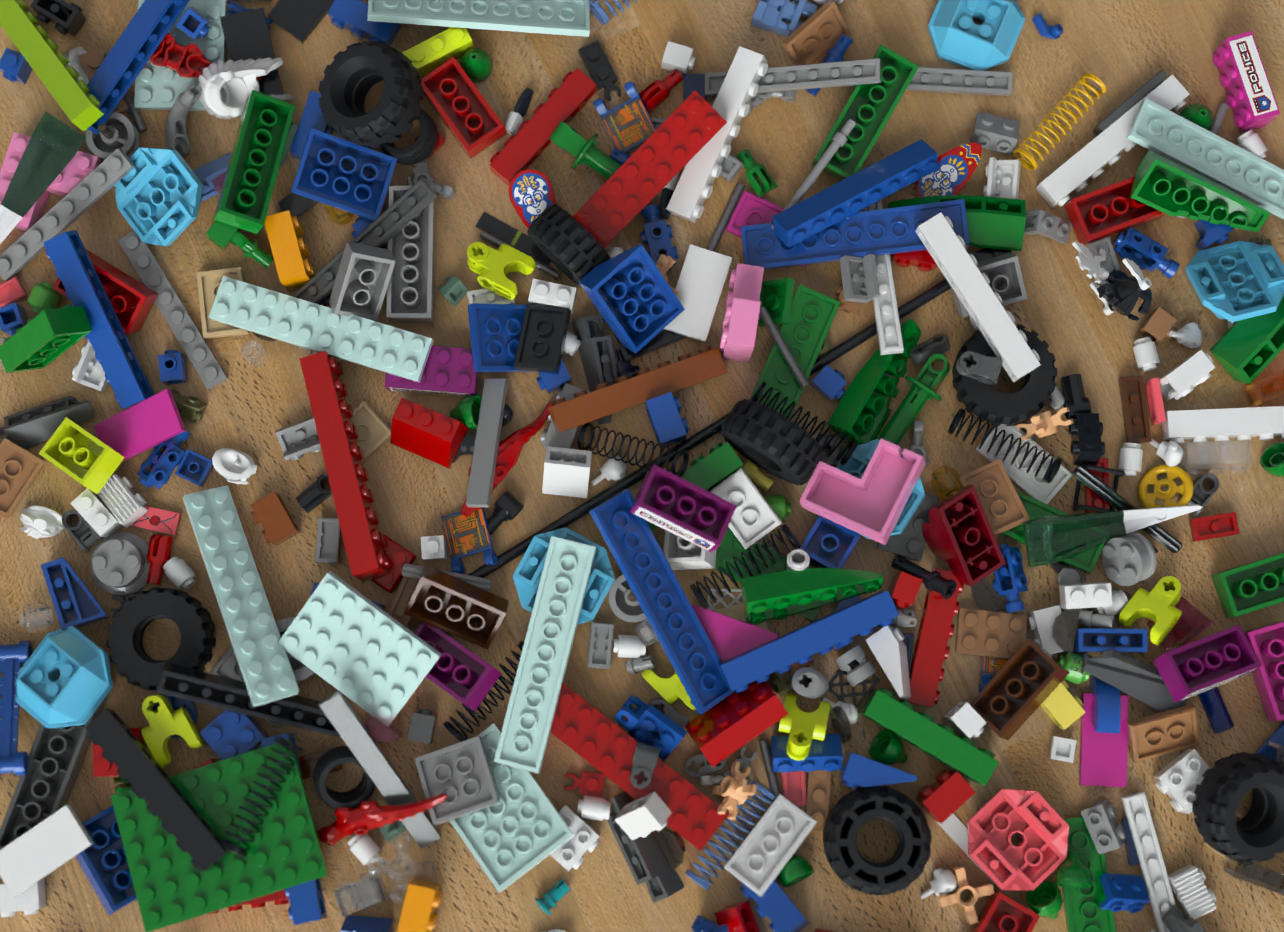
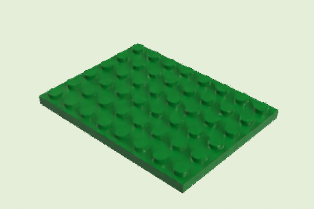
(280, 857)

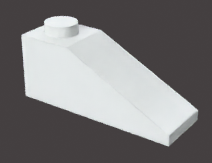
(892, 656)

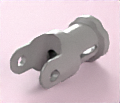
(904, 619)

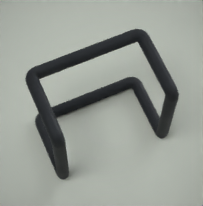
(1119, 473)

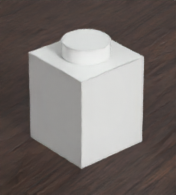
(678, 57)
(434, 548)

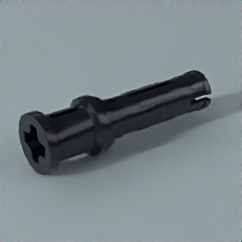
(931, 580)

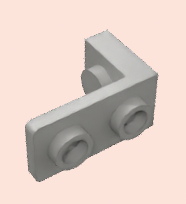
(1047, 225)

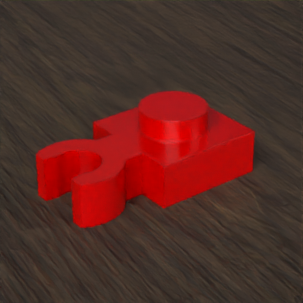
(589, 783)

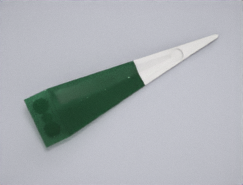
(45, 156)
(1065, 535)

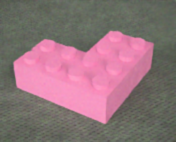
(74, 172)
(741, 313)
(869, 503)

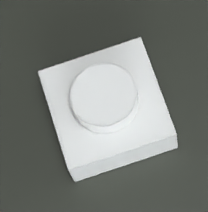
(1062, 749)

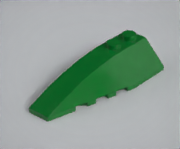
(1188, 194)
(868, 398)

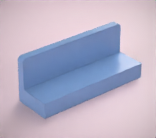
(209, 172)

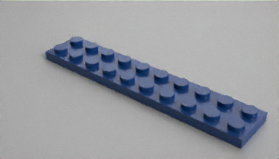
(858, 235)
(662, 600)

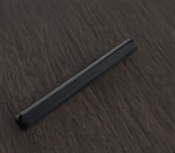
(1121, 503)

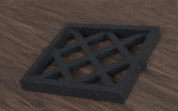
(841, 697)

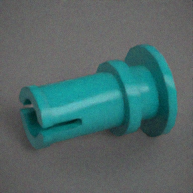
(552, 896)

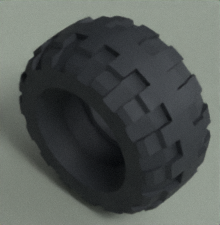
(348, 83)
(1261, 830)
(841, 834)

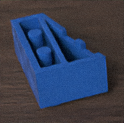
(70, 596)
(778, 908)

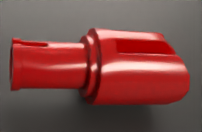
(659, 90)
(157, 555)

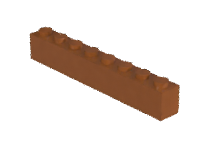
(636, 390)

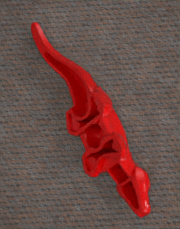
(185, 60)
(509, 452)
(371, 816)

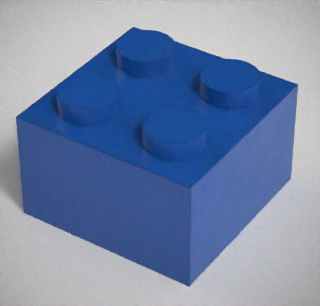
(665, 419)
(829, 544)
(233, 734)

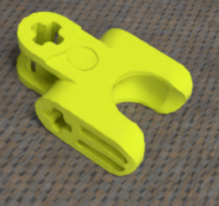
(496, 264)
(1157, 606)
(668, 688)
(164, 724)
(803, 727)

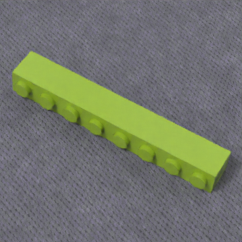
(49, 64)

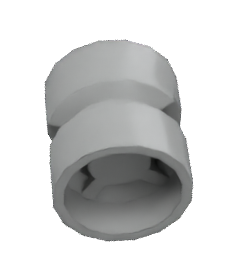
(860, 672)

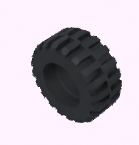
(566, 243)

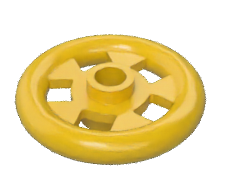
(1150, 478)

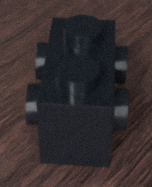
(63, 15)
(1086, 439)

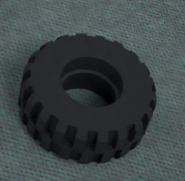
(1002, 407)
(772, 441)
(135, 616)

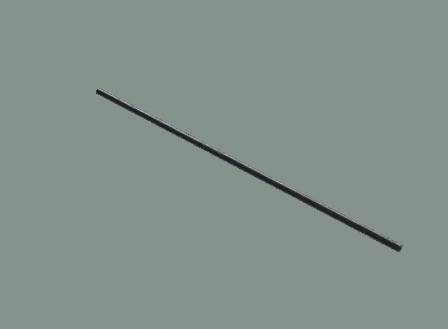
(699, 437)

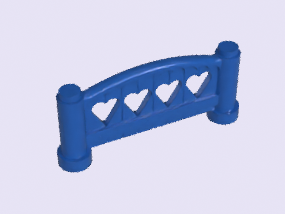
(10, 663)

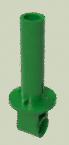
(584, 150)
(922, 389)

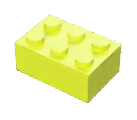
(81, 455)

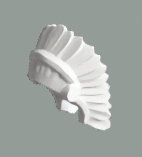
(229, 83)

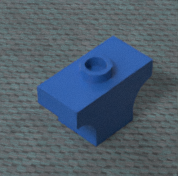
(1211, 233)

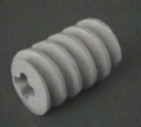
(816, 680)

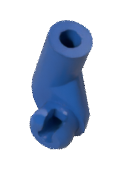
(1045, 30)

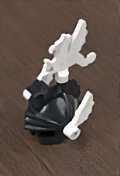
(1121, 291)

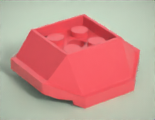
(1041, 843)

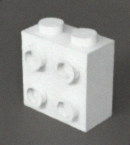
(1188, 373)
(566, 472)
(1180, 779)
(585, 839)

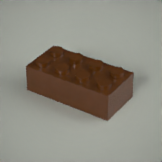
(456, 607)
(1018, 689)

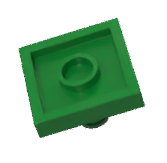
(777, 298)

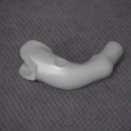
(177, 121)
(1086, 618)

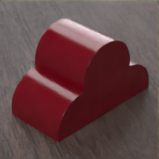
(963, 536)

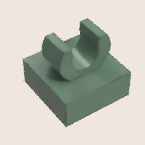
(453, 290)
(391, 830)

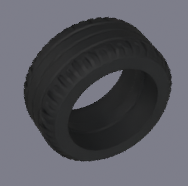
(421, 148)
(340, 799)

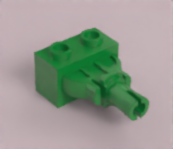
(223, 234)

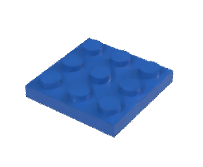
(495, 336)

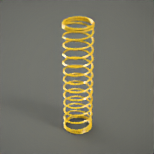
(1034, 165)

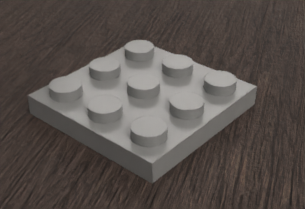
(462, 774)

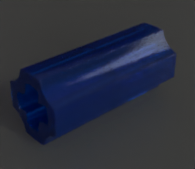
(1216, 710)

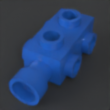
(654, 242)
(1141, 248)
(162, 462)
(1011, 578)

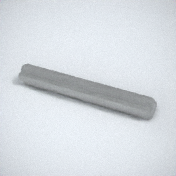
(414, 571)

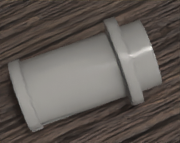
(639, 664)

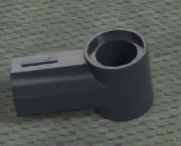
(1074, 396)
(314, 494)

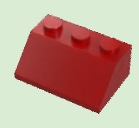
(426, 432)

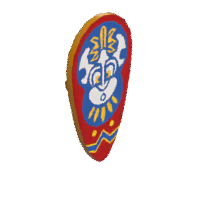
(953, 171)
(530, 194)

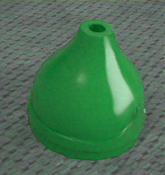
(476, 64)
(1199, 115)
(468, 411)
(1273, 459)
(887, 748)
(795, 871)
(1073, 873)
(1045, 899)

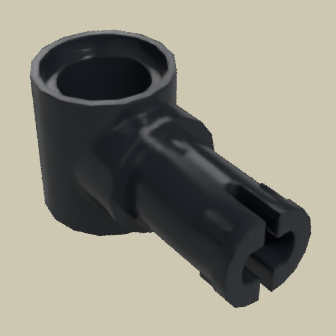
(505, 509)

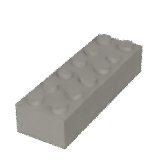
(413, 277)

